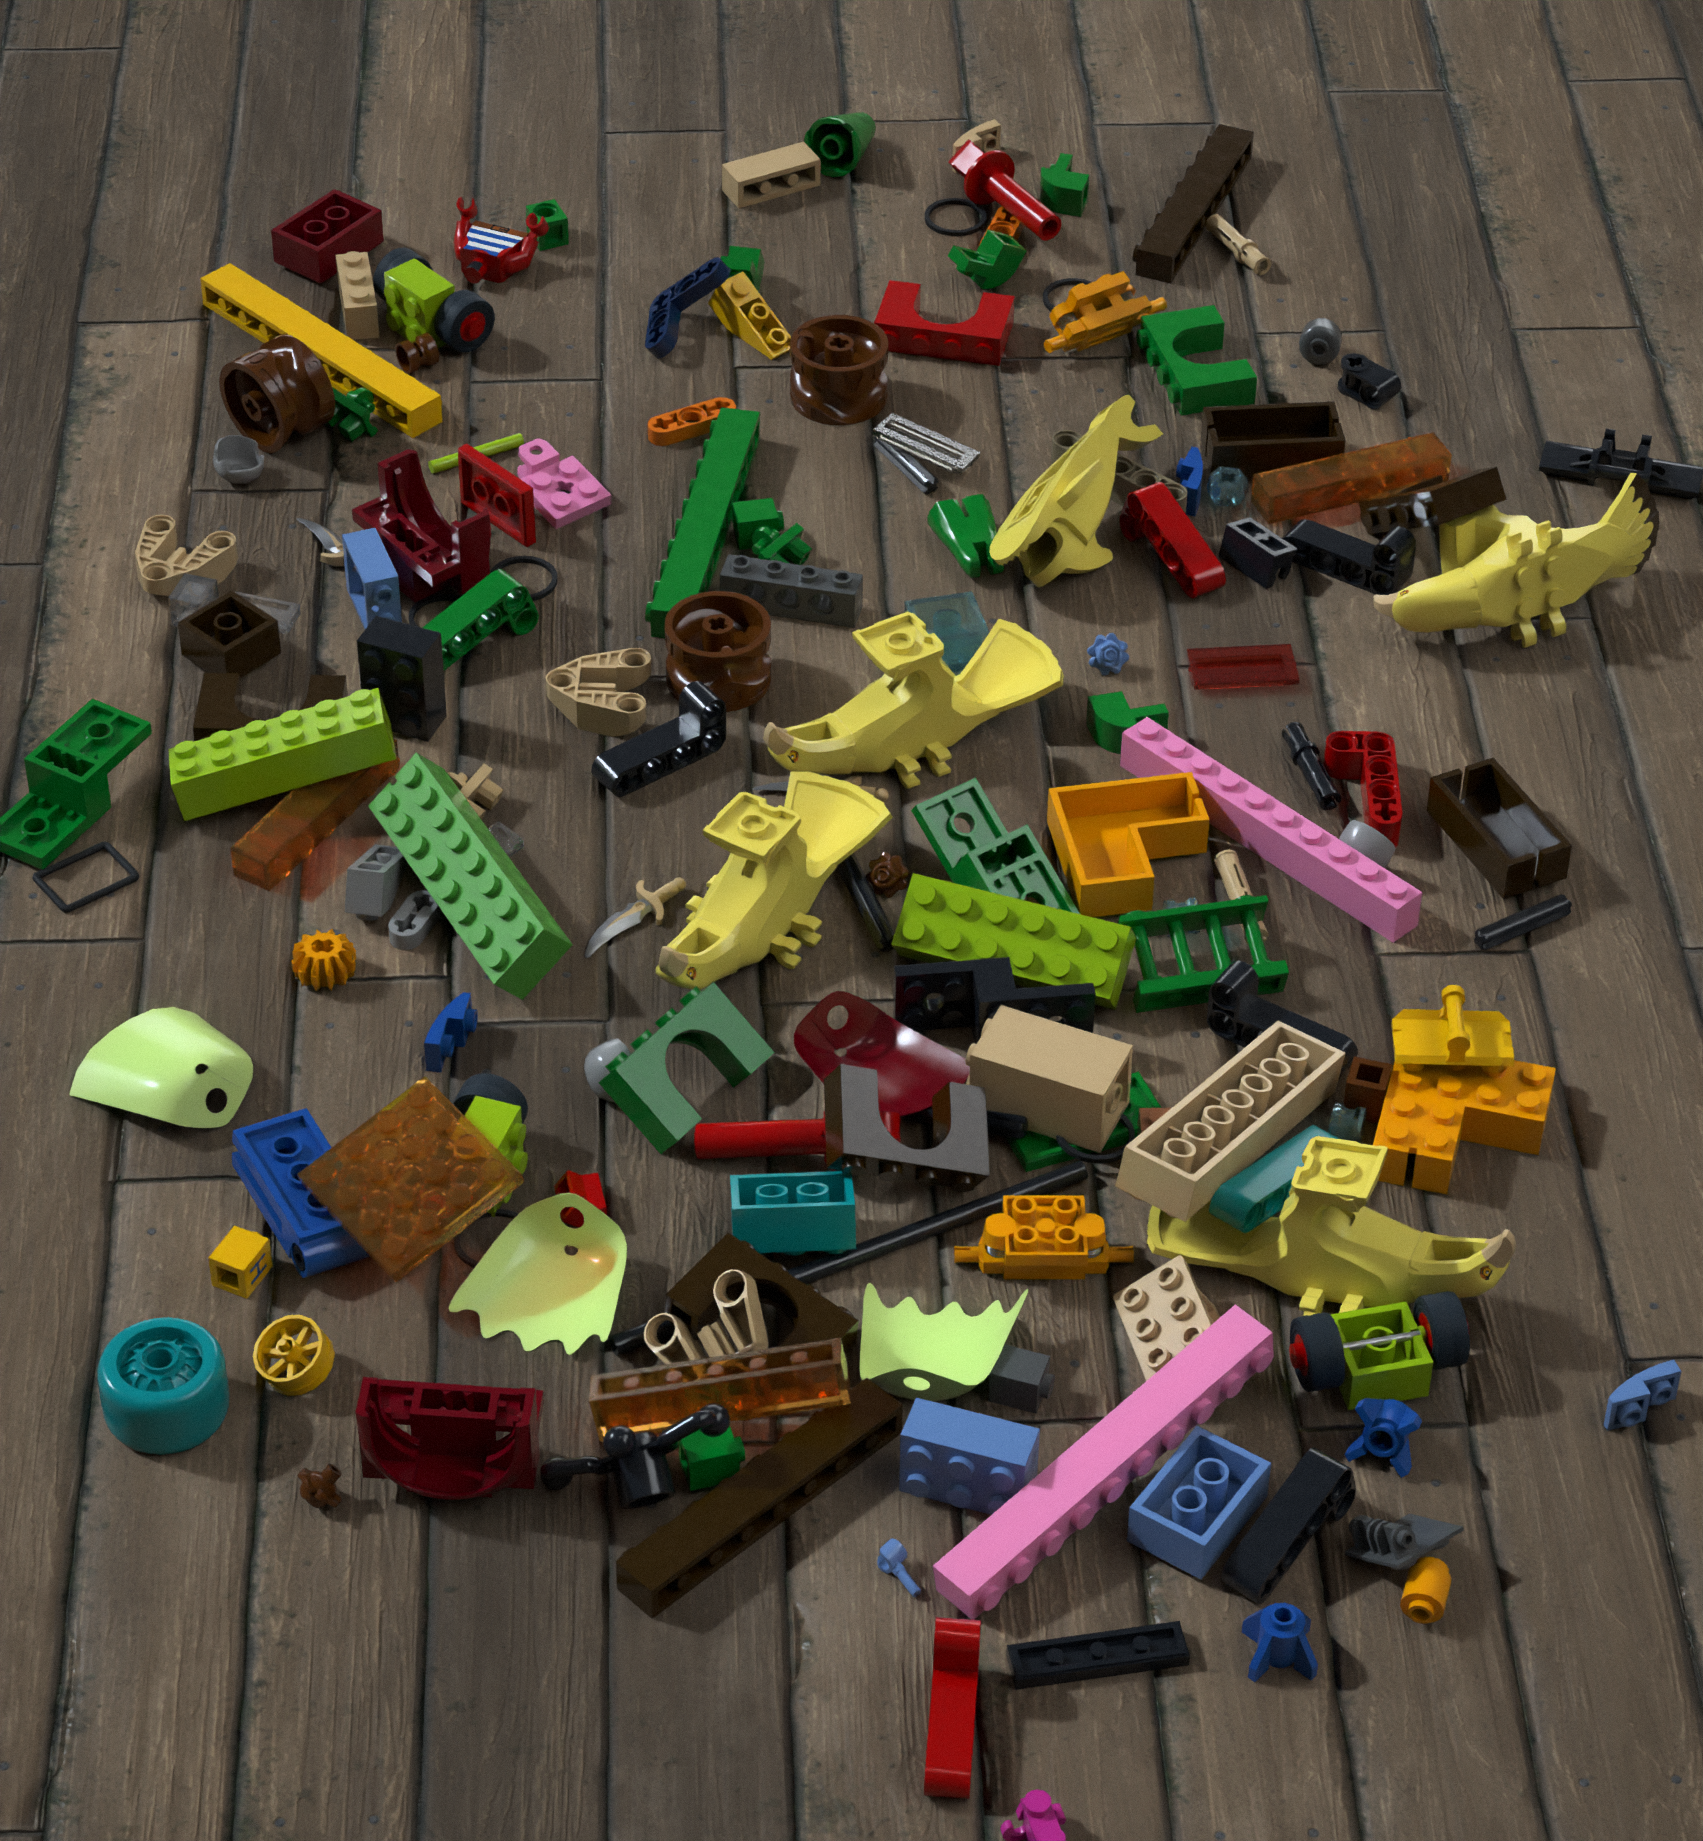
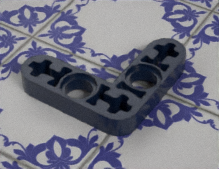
(668, 305)

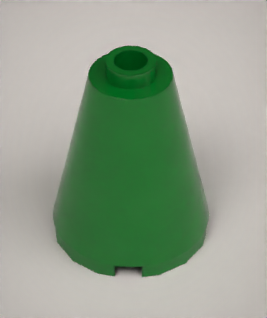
(840, 141)

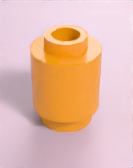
(1426, 1590)

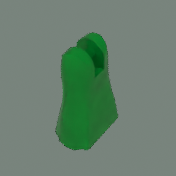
(966, 532)

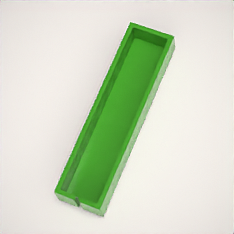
(470, 876)

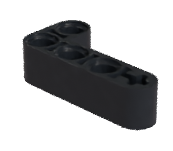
(1371, 567)
(668, 747)
(1242, 1016)
(1311, 1493)

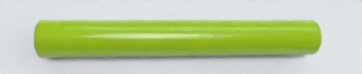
(488, 449)

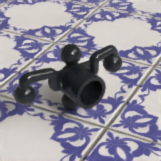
(637, 1458)

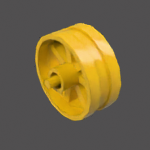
(302, 1372)

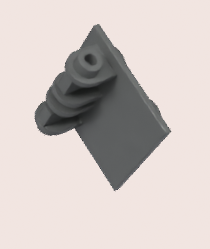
(1399, 1542)

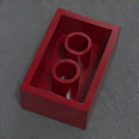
(322, 231)

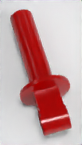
(991, 179)
(771, 1137)

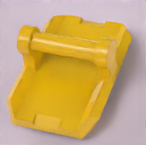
(1452, 1036)

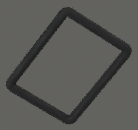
(134, 876)

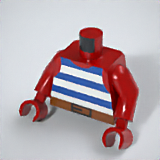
(494, 250)

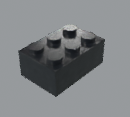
(408, 672)

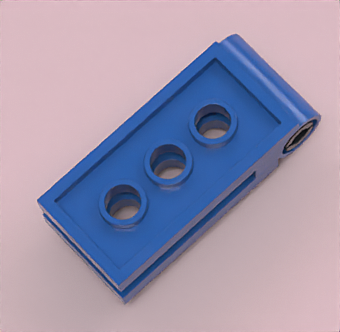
(268, 1165)

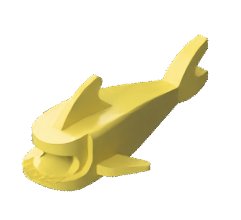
(1061, 511)

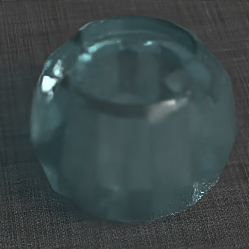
(1227, 486)

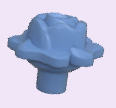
(1108, 654)

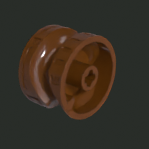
(838, 369)
(277, 392)
(722, 644)

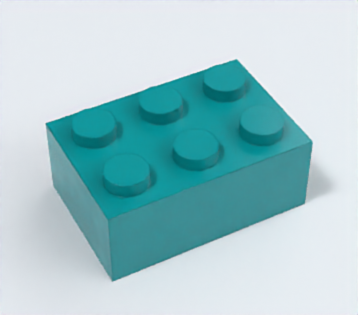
(794, 1212)

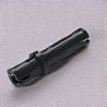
(1306, 756)

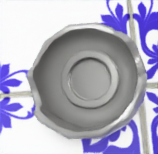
(237, 459)
(1368, 842)
(596, 1062)

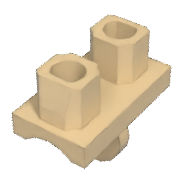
(478, 789)

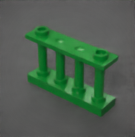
(1191, 985)

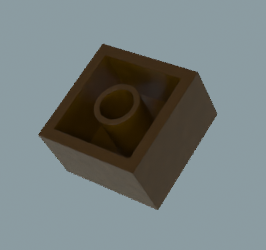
(229, 636)

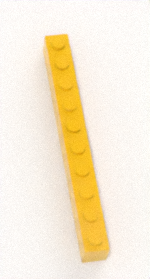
(349, 365)

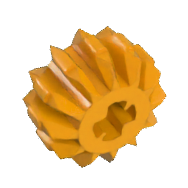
(324, 959)

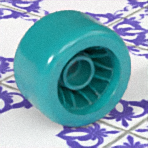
(163, 1385)

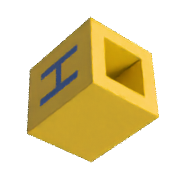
(240, 1261)

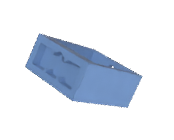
(370, 577)

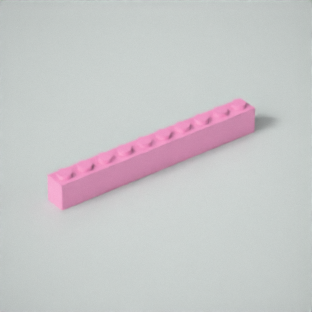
(1278, 833)
(1103, 1463)

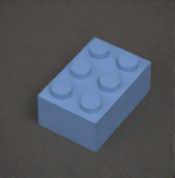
(965, 1456)
(1198, 1502)

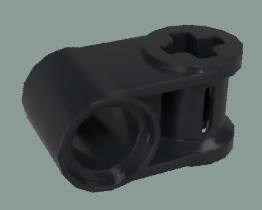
(1369, 383)

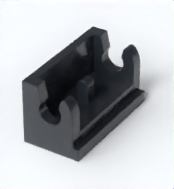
(1256, 551)

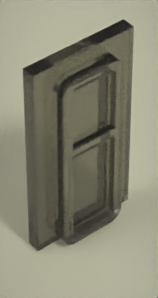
(925, 444)

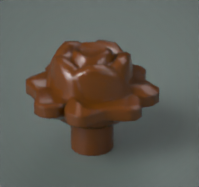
(887, 874)
(320, 1487)

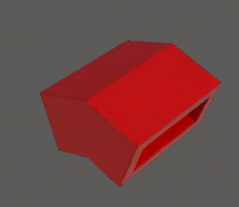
(586, 1186)

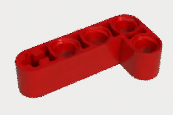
(1159, 517)
(1372, 760)
(952, 1708)

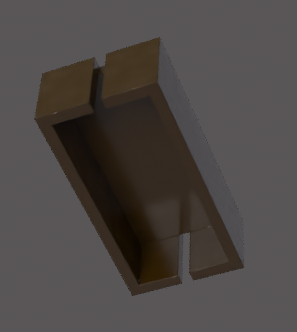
(1270, 435)
(1499, 828)

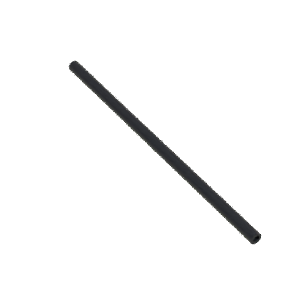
(893, 1240)

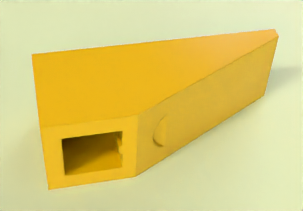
(749, 316)

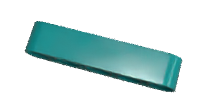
(1264, 1186)

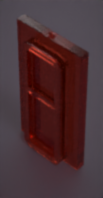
(1242, 666)

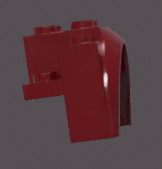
(417, 536)
(454, 1436)

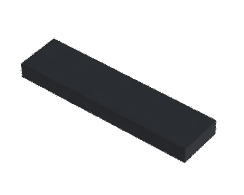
(1097, 1655)

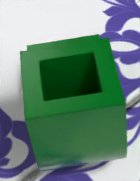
(1063, 189)
(747, 261)
(992, 262)
(1110, 716)

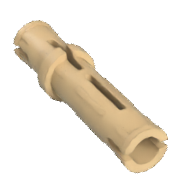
(1244, 249)
(1235, 881)

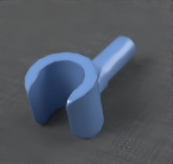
(890, 1560)

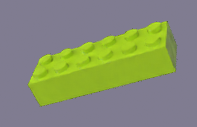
(281, 753)
(1043, 943)

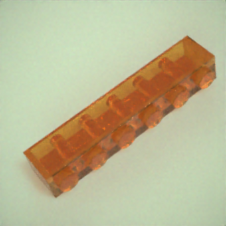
(1347, 477)
(302, 823)
(743, 1383)

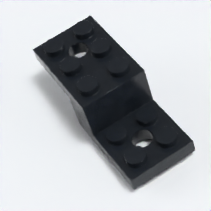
(976, 990)

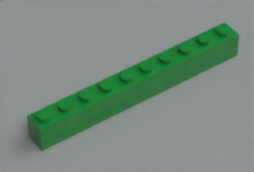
(706, 513)

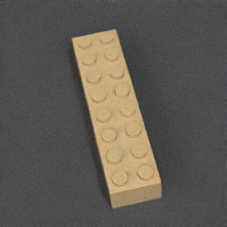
(1229, 1120)

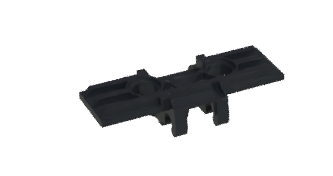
(1615, 464)

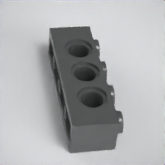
(796, 589)

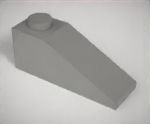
(374, 882)

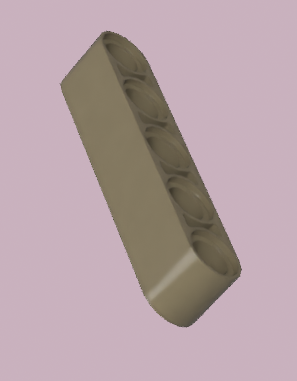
(1128, 474)

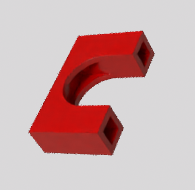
(975, 340)

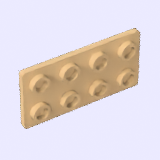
(1164, 1314)

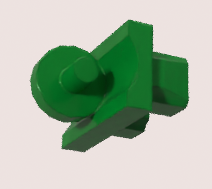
(355, 412)
(776, 547)

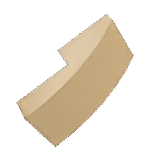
(984, 136)

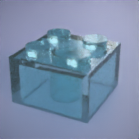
(955, 622)

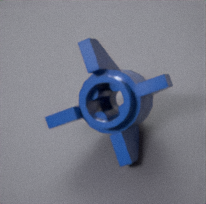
(1385, 1432)
(1280, 1640)

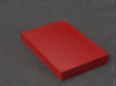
(502, 493)

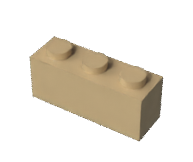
(771, 174)
(357, 295)

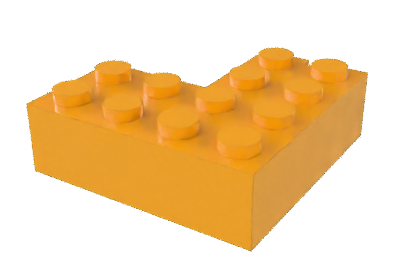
(1115, 828)
(1444, 1104)

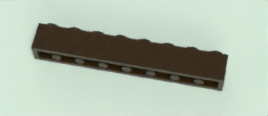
(1193, 202)
(757, 1498)

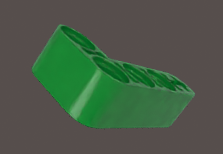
(481, 611)

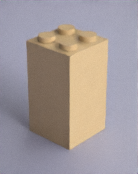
(1053, 1076)

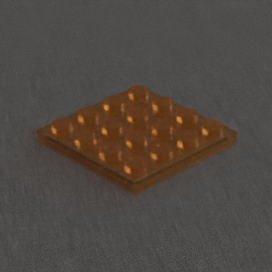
(410, 1178)

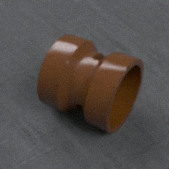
(417, 353)

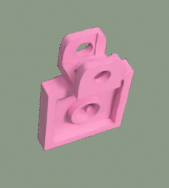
(550, 475)

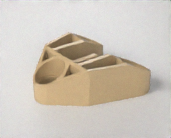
(162, 566)
(594, 688)
(741, 1318)

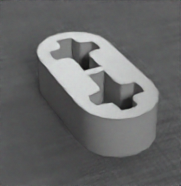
(406, 917)

